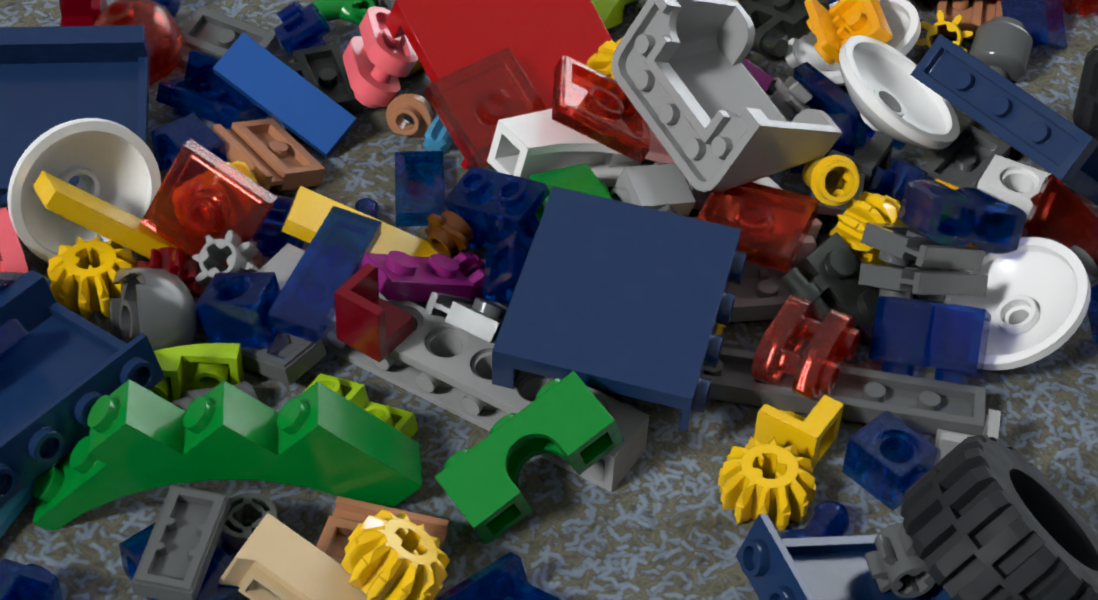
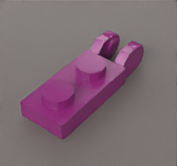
(416, 277)

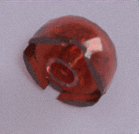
(161, 29)

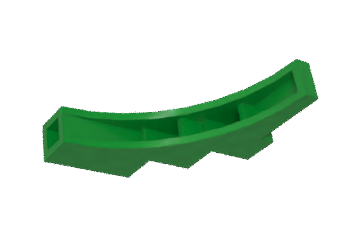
(227, 435)

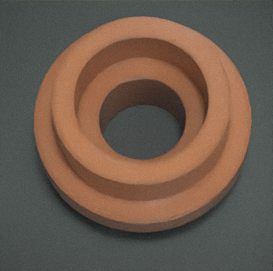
(416, 107)

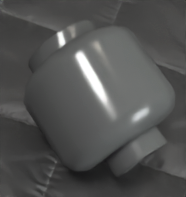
(1003, 47)

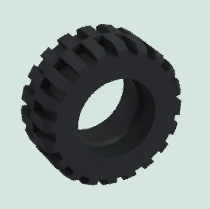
(999, 528)

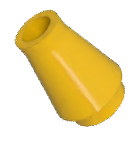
(832, 179)

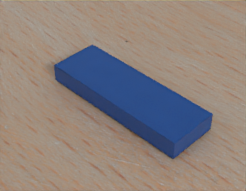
(285, 95)

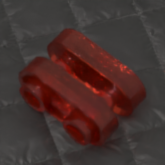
(820, 363)

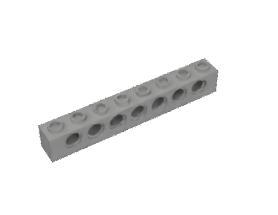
(456, 374)

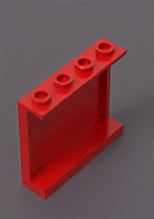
(461, 32)

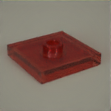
(478, 97)
(598, 109)
(204, 199)
(769, 219)

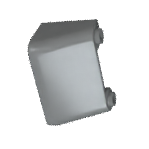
(703, 104)

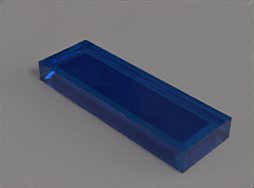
(329, 261)

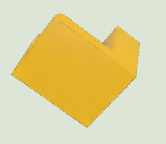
(810, 434)

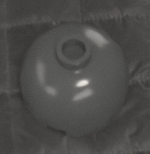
(154, 305)

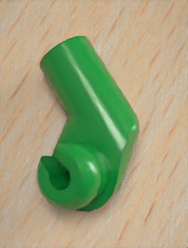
(347, 10)

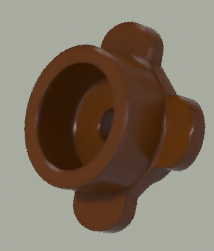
(448, 233)

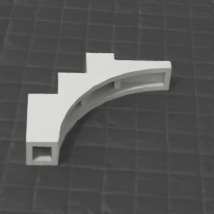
(540, 144)

